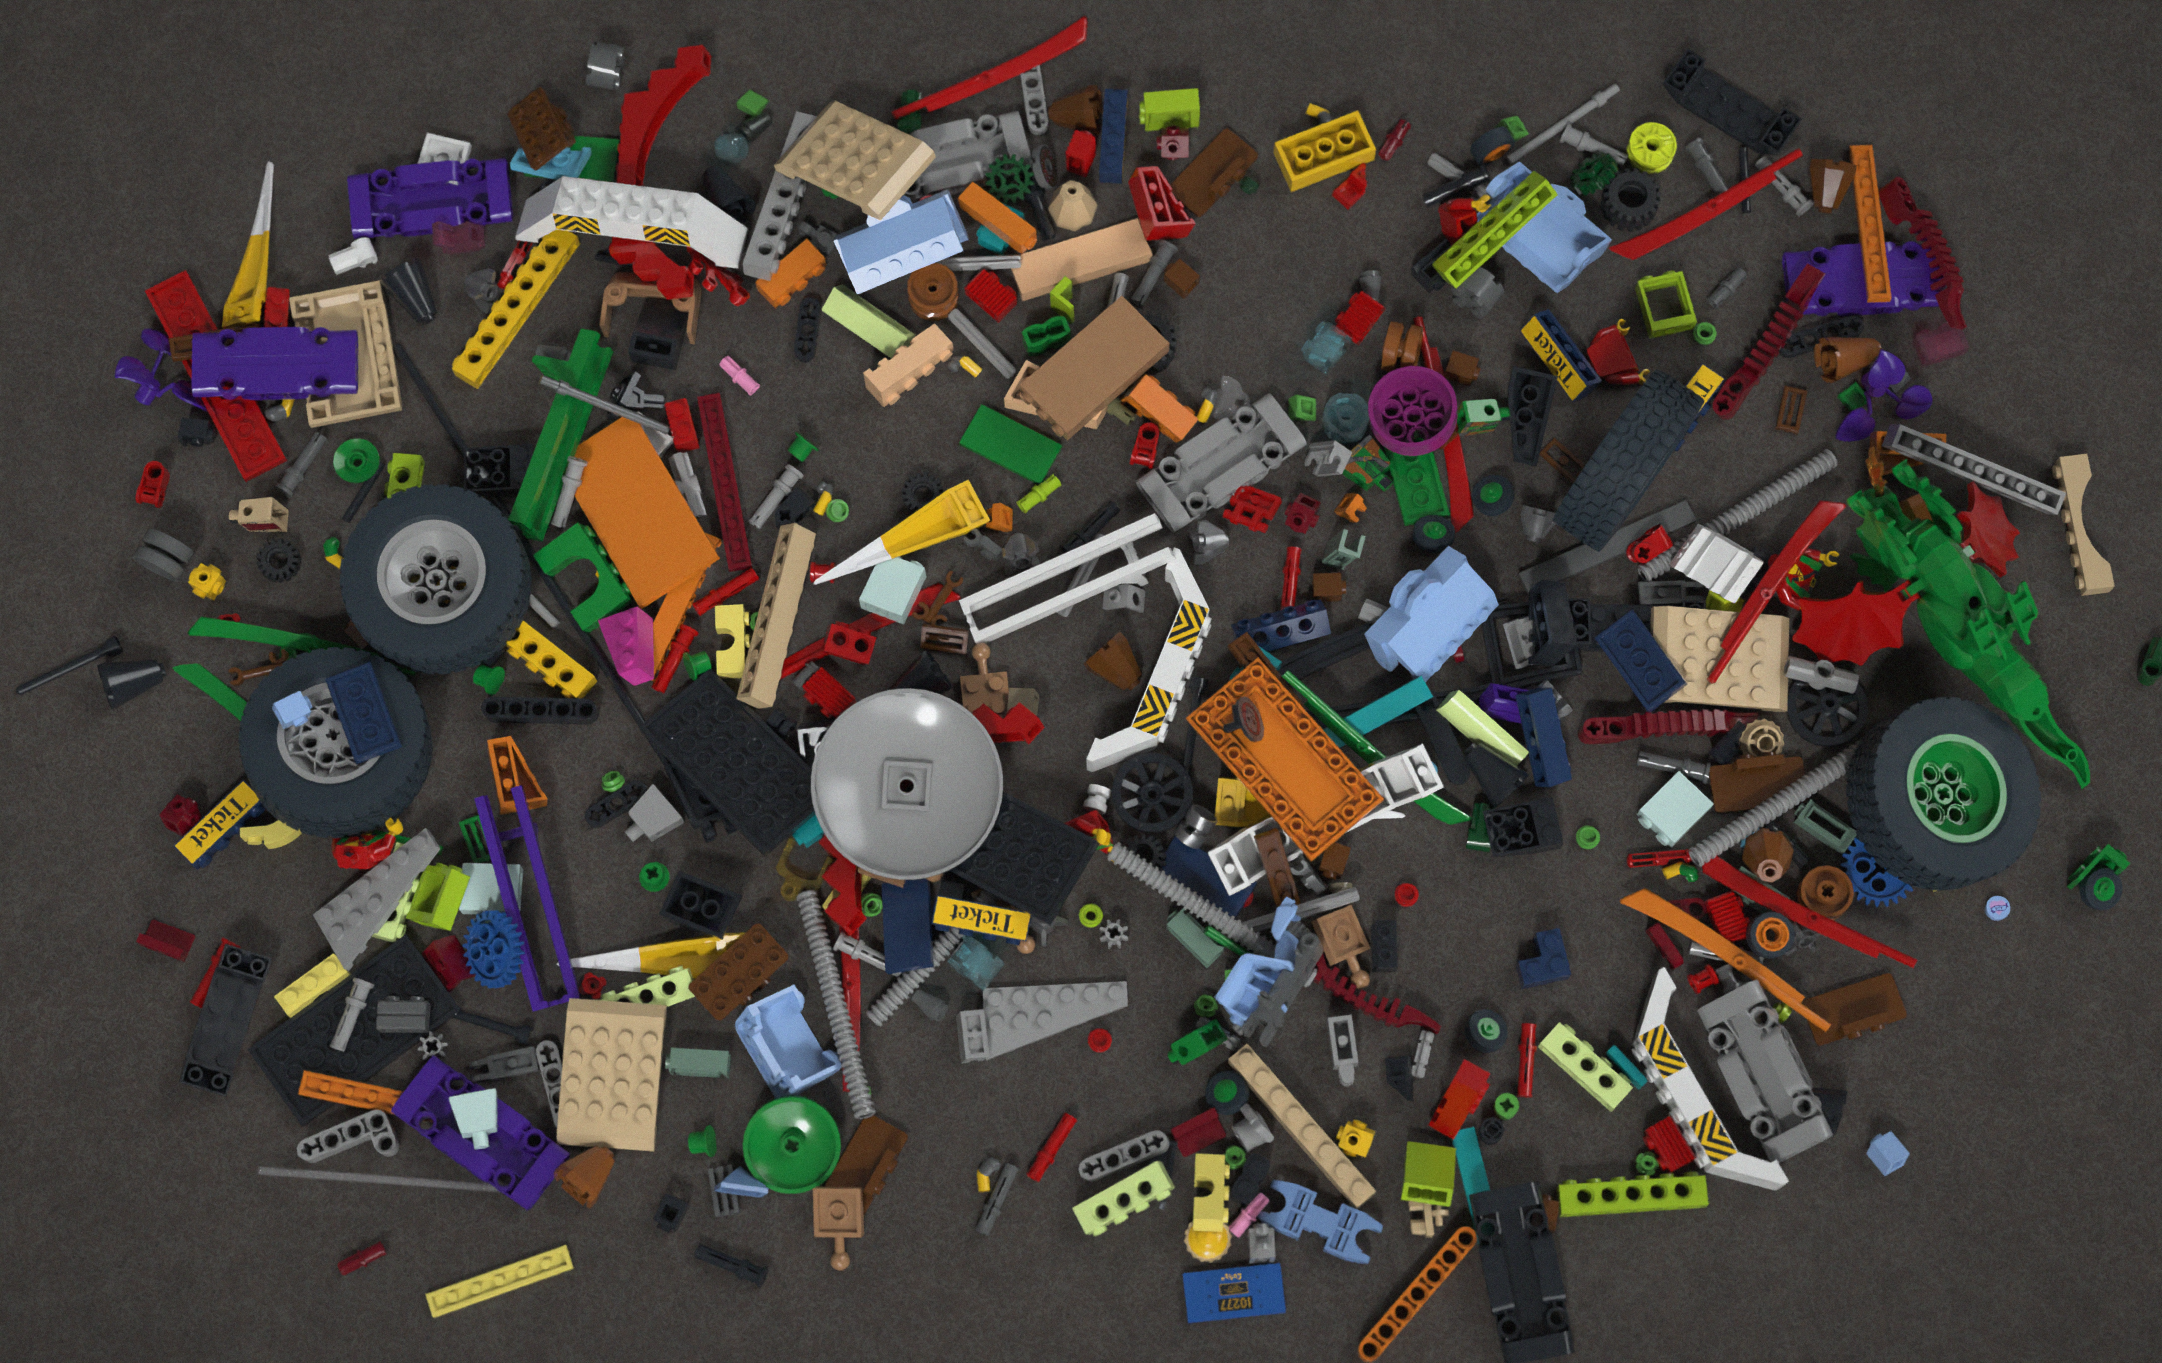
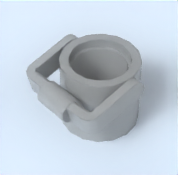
(1251, 1130)

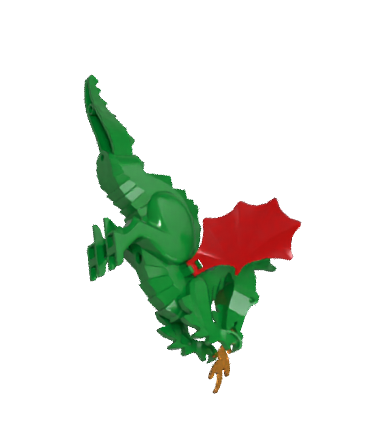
(1957, 601)

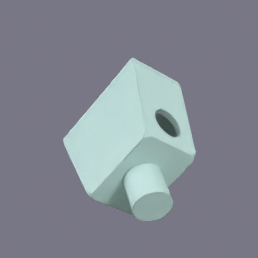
(476, 1115)

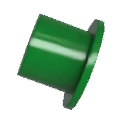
(801, 447)
(696, 664)
(489, 678)
(654, 876)
(703, 1141)

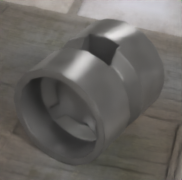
(1195, 826)

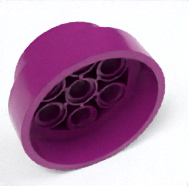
(1426, 387)

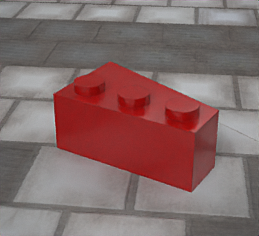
(1157, 207)
(1460, 1099)

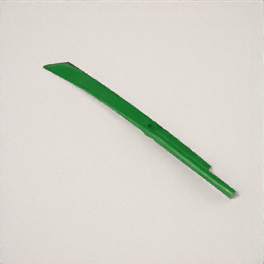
(229, 629)
(213, 687)
(1431, 803)

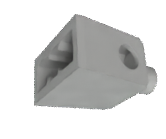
(652, 816)

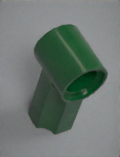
(912, 121)
(2152, 661)
(1477, 834)

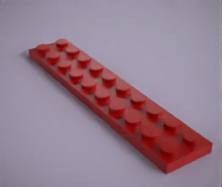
(237, 419)

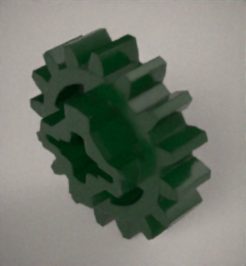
(1015, 169)
(1593, 173)

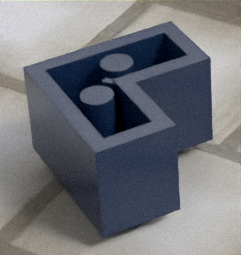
(1549, 965)

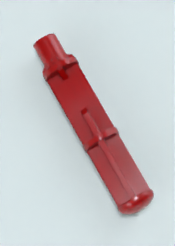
(516, 258)
(1660, 858)

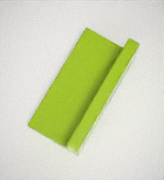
(1060, 298)

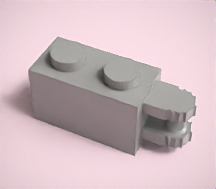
(1342, 1047)
(1261, 1244)

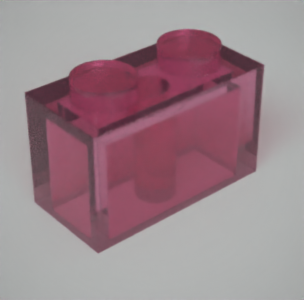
(1939, 344)

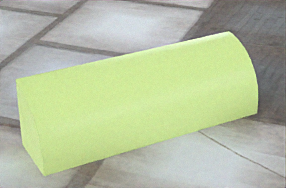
(866, 321)
(1480, 727)

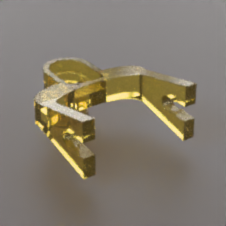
(794, 881)

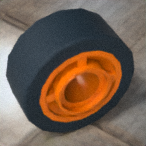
(1492, 145)
(1783, 935)

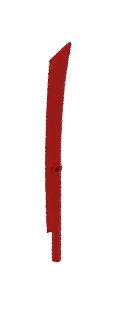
(1058, 44)
(1668, 232)
(1458, 482)
(1807, 532)
(869, 622)
(1750, 888)
(852, 991)

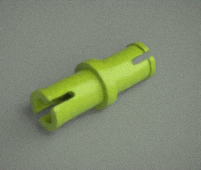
(1038, 493)

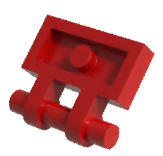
(1253, 501)

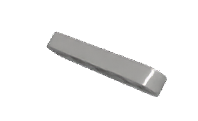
(1034, 93)
(555, 1086)
(1124, 1158)

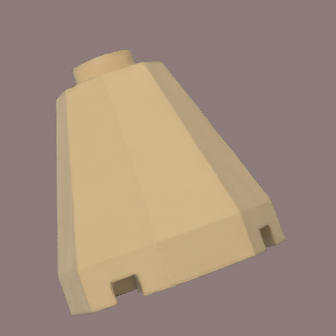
(1072, 206)

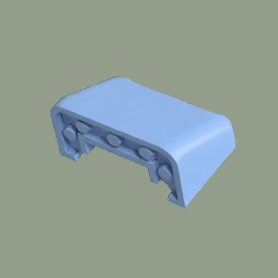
(784, 1044)

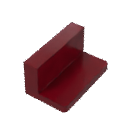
(167, 940)
(448, 962)
(1198, 1132)

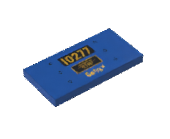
(1234, 1293)

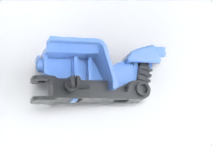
(1265, 987)

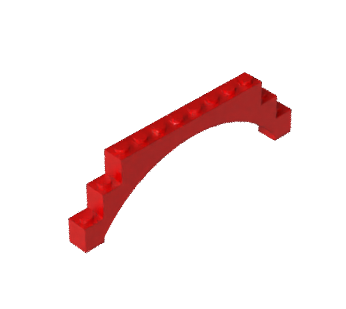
(640, 123)
(843, 875)

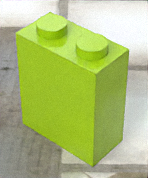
(1428, 1173)

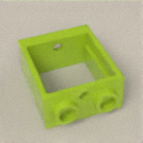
(1170, 108)
(1670, 325)
(448, 898)

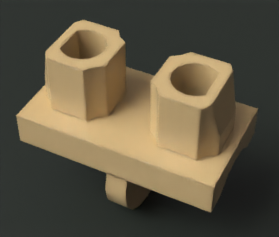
(1425, 1225)

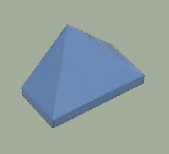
(741, 1183)

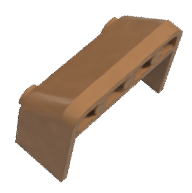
(629, 284)

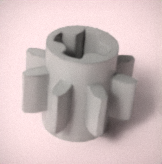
(1117, 939)
(432, 1039)

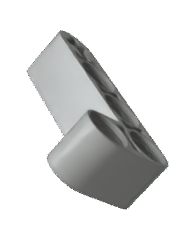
(345, 1140)

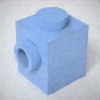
(293, 710)
(1887, 1153)

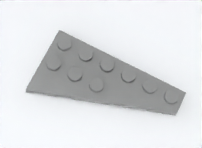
(370, 901)
(1035, 1012)

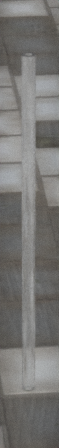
(378, 1179)

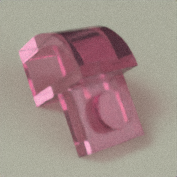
(458, 239)

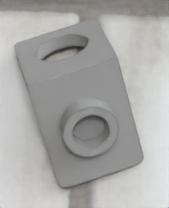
(1122, 597)

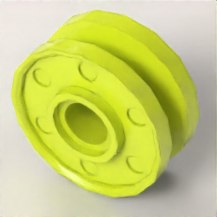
(1651, 135)

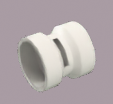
(1097, 798)

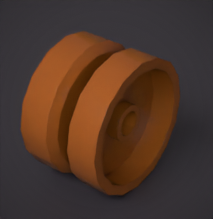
(933, 292)
(1401, 348)
(1831, 882)

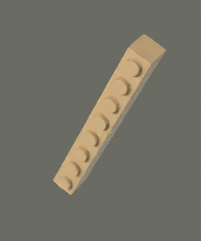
(776, 616)
(1301, 1127)

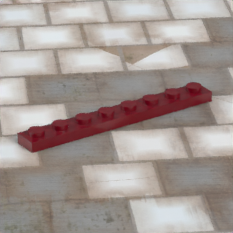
(724, 482)

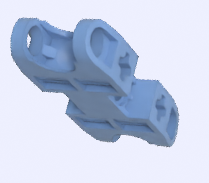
(1321, 1221)

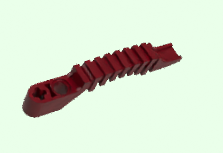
(1901, 207)
(1768, 349)
(1645, 725)
(1409, 1015)

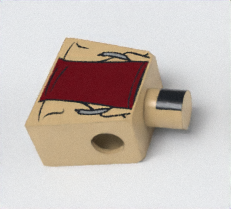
(260, 515)

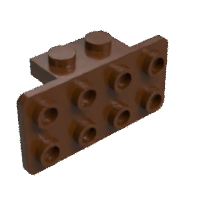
(540, 128)
(1213, 172)
(1752, 780)
(738, 972)
(1856, 1009)
(869, 1158)

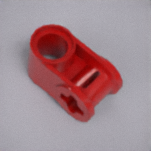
(1145, 450)
(153, 489)
(1652, 544)

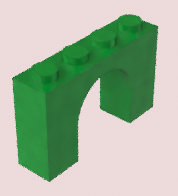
(611, 593)

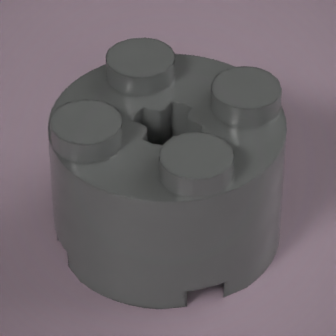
(605, 65)
(1478, 293)

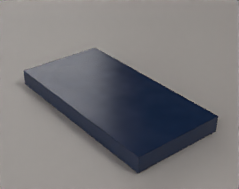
(1640, 661)
(363, 713)
(1198, 872)
(907, 926)

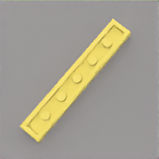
(499, 1281)

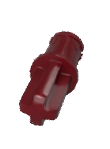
(1394, 140)
(361, 1258)

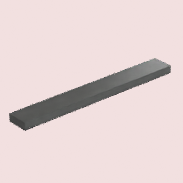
(1584, 557)

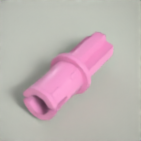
(739, 375)
(1248, 1215)

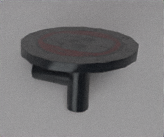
(1247, 718)

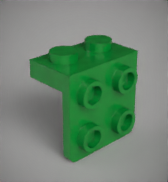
(2105, 857)

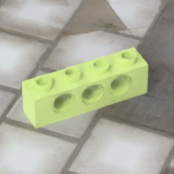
(395, 929)
(678, 975)
(1589, 1080)
(1088, 1210)

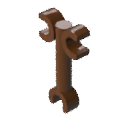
(930, 615)
(259, 671)

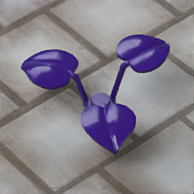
(135, 371)
(1884, 372)

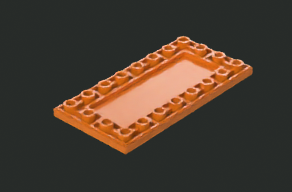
(640, 512)
(1294, 767)

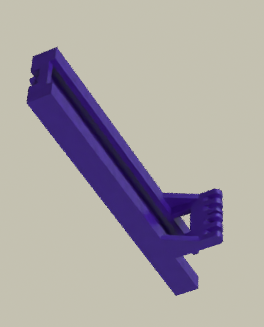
(530, 832)

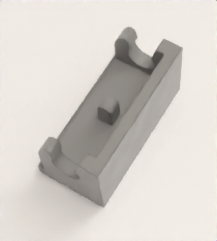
(1329, 456)
(1517, 636)
(972, 1035)

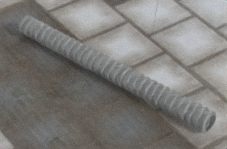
(1748, 508)
(1772, 807)
(1195, 903)
(912, 978)
(835, 1004)

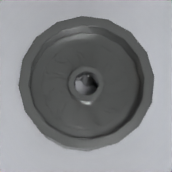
(162, 555)

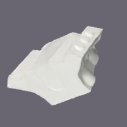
(1716, 563)

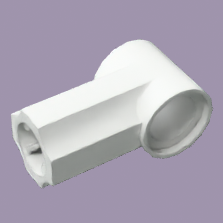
(357, 255)

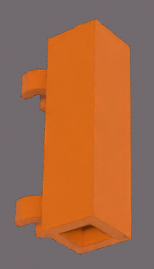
(998, 218)

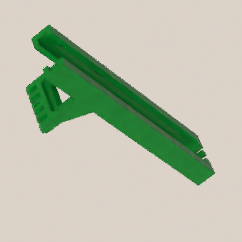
(560, 433)

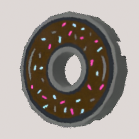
(1045, 167)

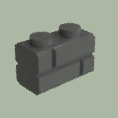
(403, 1016)

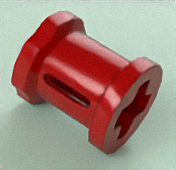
(818, 570)
(1710, 978)

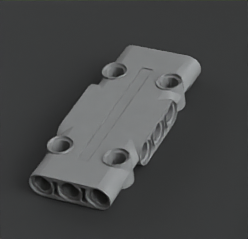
(966, 151)
(1220, 462)
(1764, 1072)

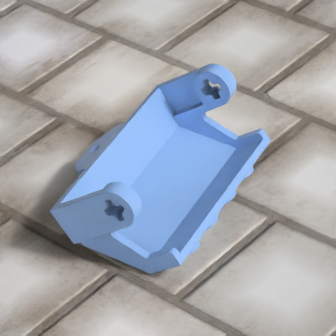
(1557, 239)
(902, 241)
(1431, 615)

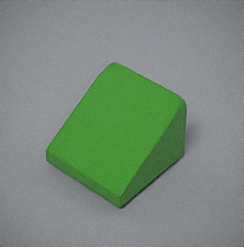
(752, 103)
(1514, 127)
(1302, 408)

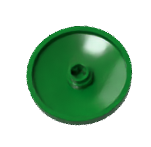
(791, 1144)

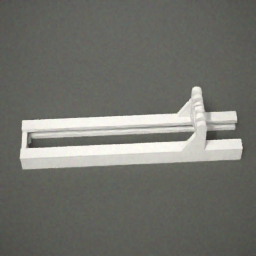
(1131, 573)

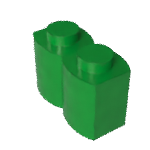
(1041, 337)

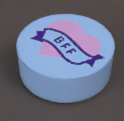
(1997, 908)

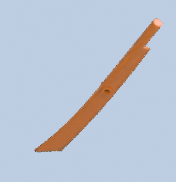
(1674, 917)

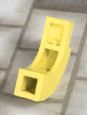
(274, 835)

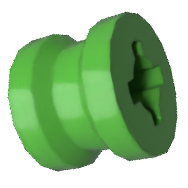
(1505, 1111)

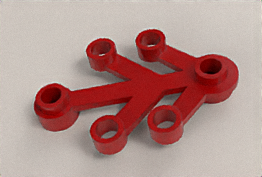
(738, 294)

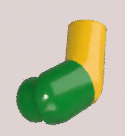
(331, 553)
(1681, 868)

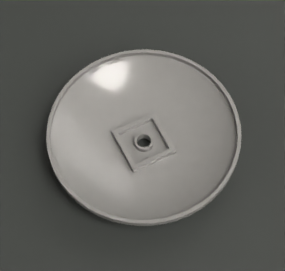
(913, 739)

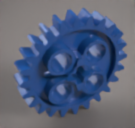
(1893, 886)
(493, 949)

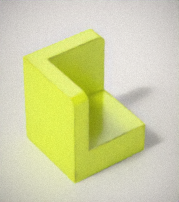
(1717, 602)

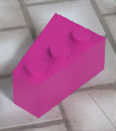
(630, 644)

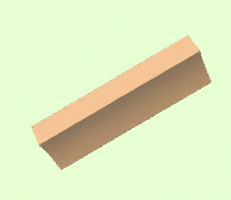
(1082, 258)

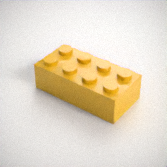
(1324, 151)

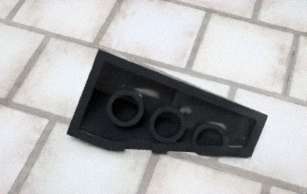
(1529, 408)

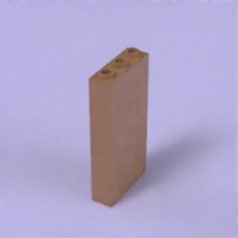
(1093, 368)

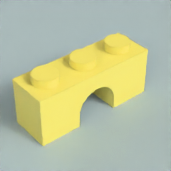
(732, 621)
(311, 985)
(1210, 1211)

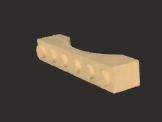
(2093, 571)

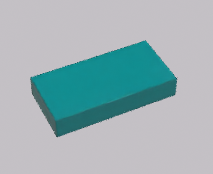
(1626, 1067)

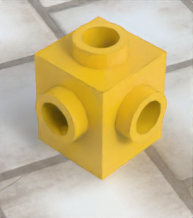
(206, 581)
(1363, 1134)

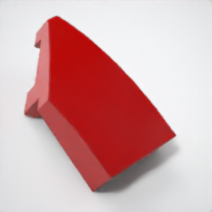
(1352, 189)

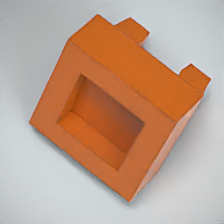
(1348, 506)
(1001, 517)

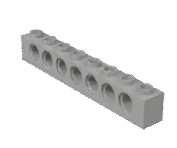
(755, 263)
(1973, 468)

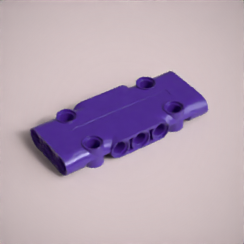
(422, 195)
(1845, 284)
(275, 363)
(508, 1148)

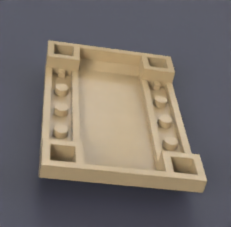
(857, 158)
(359, 309)
(1753, 674)
(611, 1074)

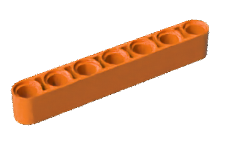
(673, 612)
(1423, 1284)

